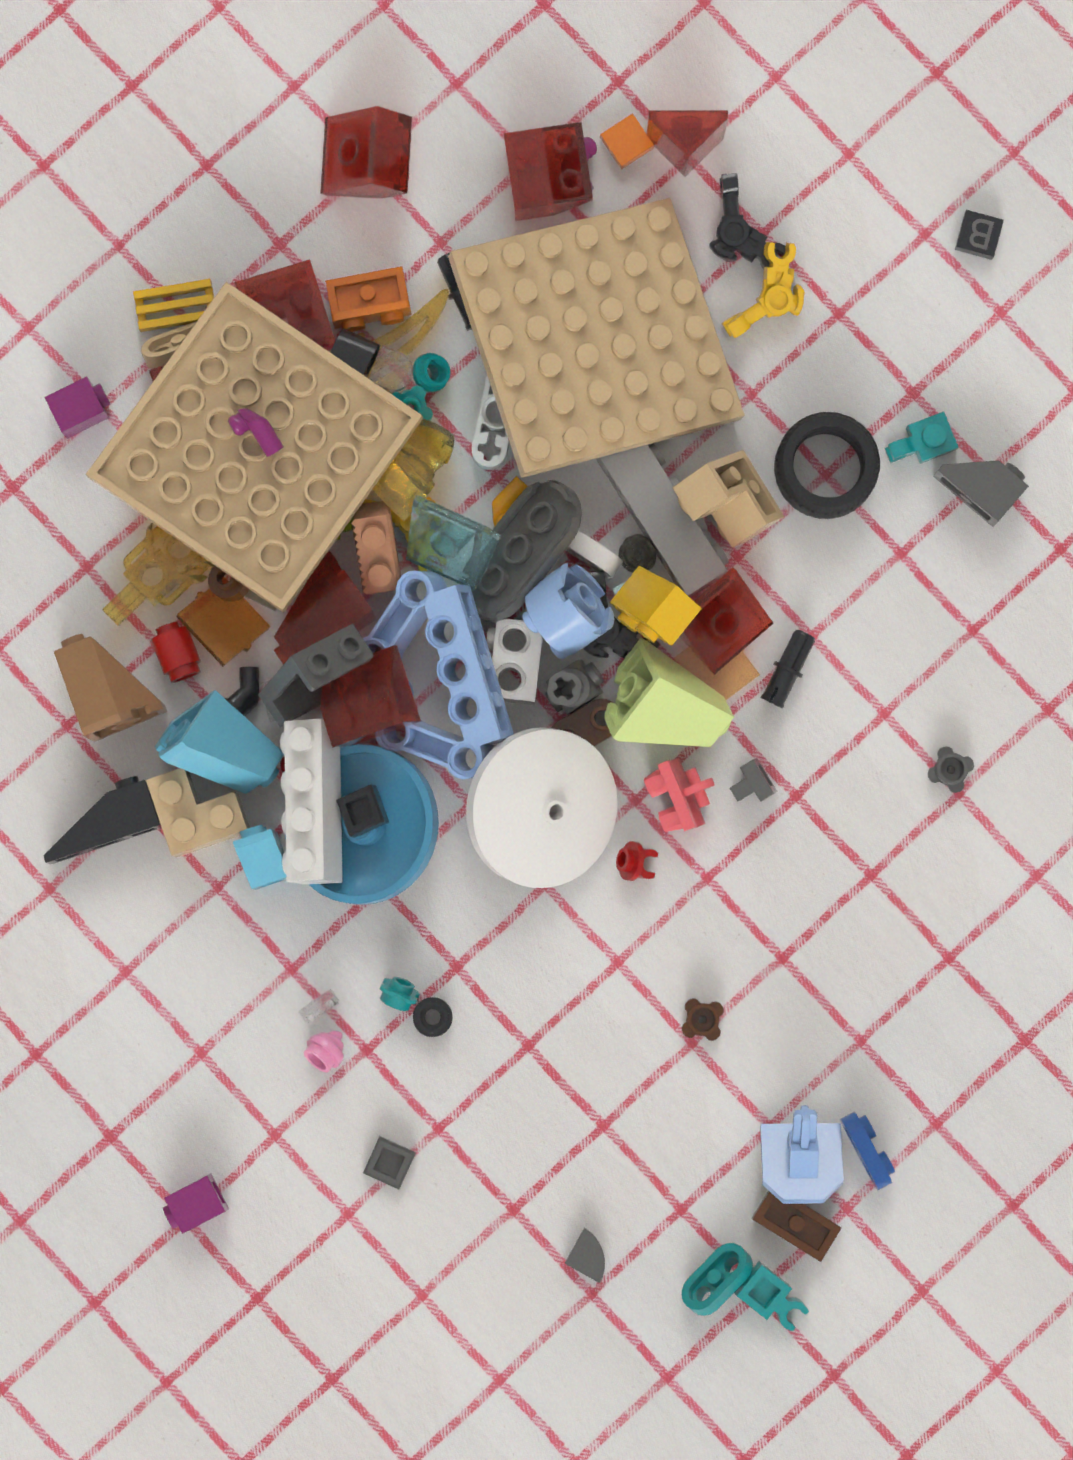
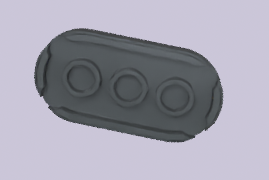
(532, 540)

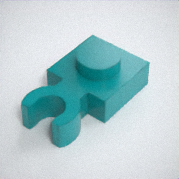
(767, 1293)

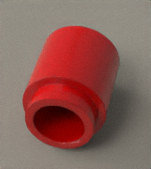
(176, 652)

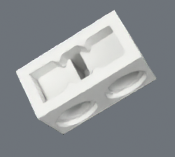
(524, 662)

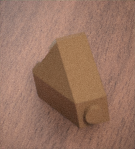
(103, 690)

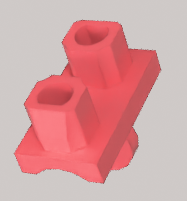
(685, 791)

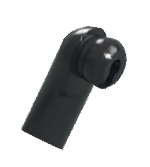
(247, 695)

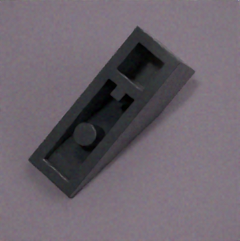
(114, 818)

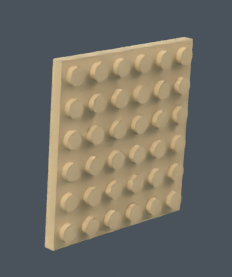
(595, 336)
(218, 490)

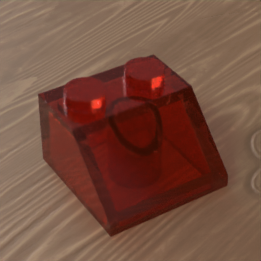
(366, 154)
(369, 700)

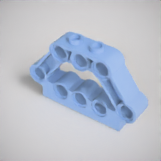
(400, 625)

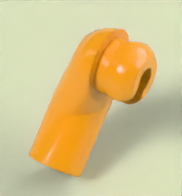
(506, 498)

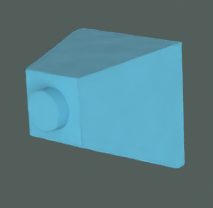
(220, 746)

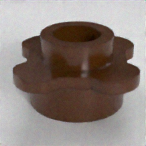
(710, 1027)

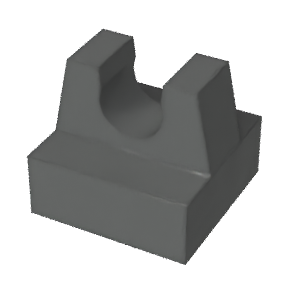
(755, 781)

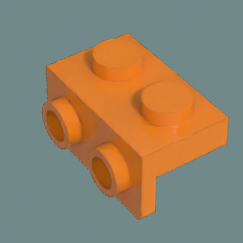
(368, 299)

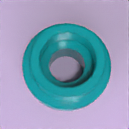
(439, 371)

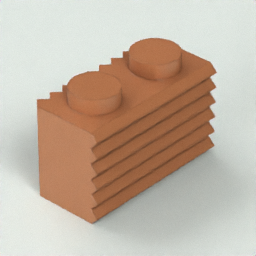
(376, 548)

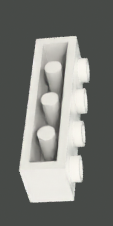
(311, 808)

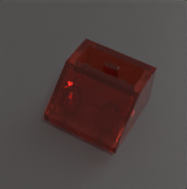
(547, 170)

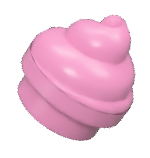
(325, 1050)

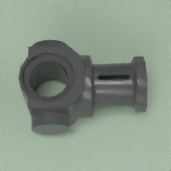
(574, 686)

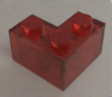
(293, 295)

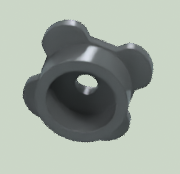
(961, 765)

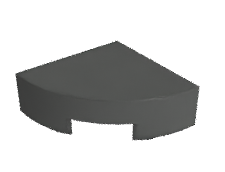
(587, 1256)

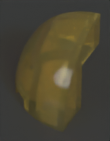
(415, 467)

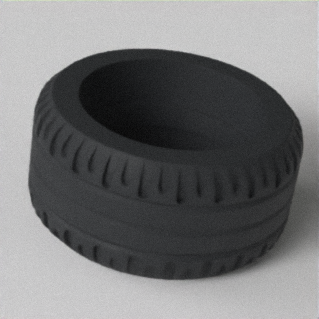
(848, 430)

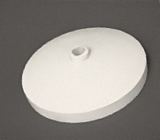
(541, 807)

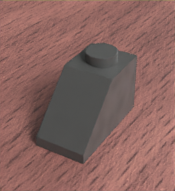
(984, 486)

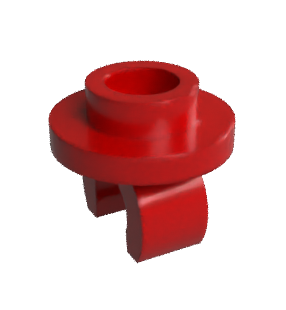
(631, 861)

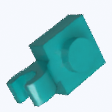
(927, 438)

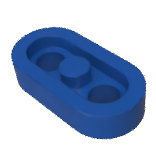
(876, 1164)

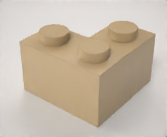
(733, 495)
(188, 822)

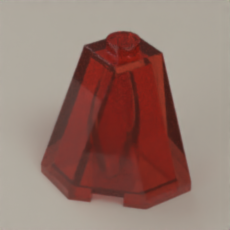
(322, 608)

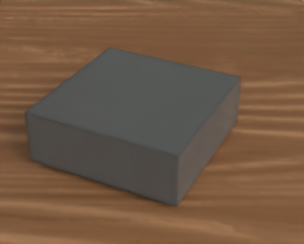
(389, 1162)

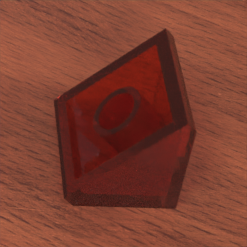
(686, 135)
(726, 623)

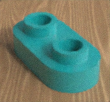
(716, 1278)

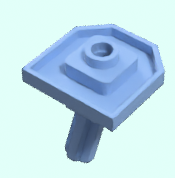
(802, 1158)

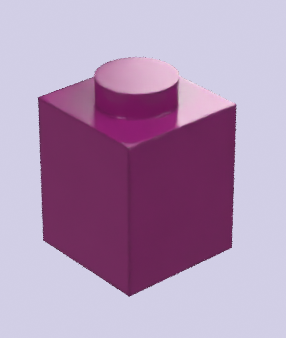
(78, 406)
(194, 1204)

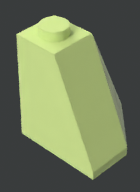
(664, 702)

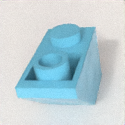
(260, 856)

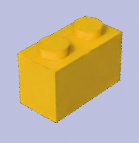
(654, 607)

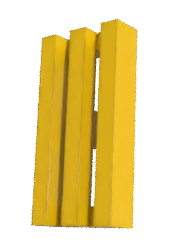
(167, 291)

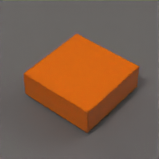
(626, 141)

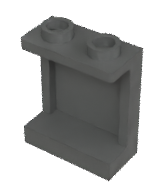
(301, 678)

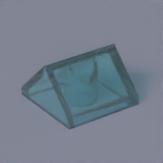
(449, 543)

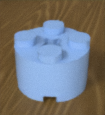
(567, 610)

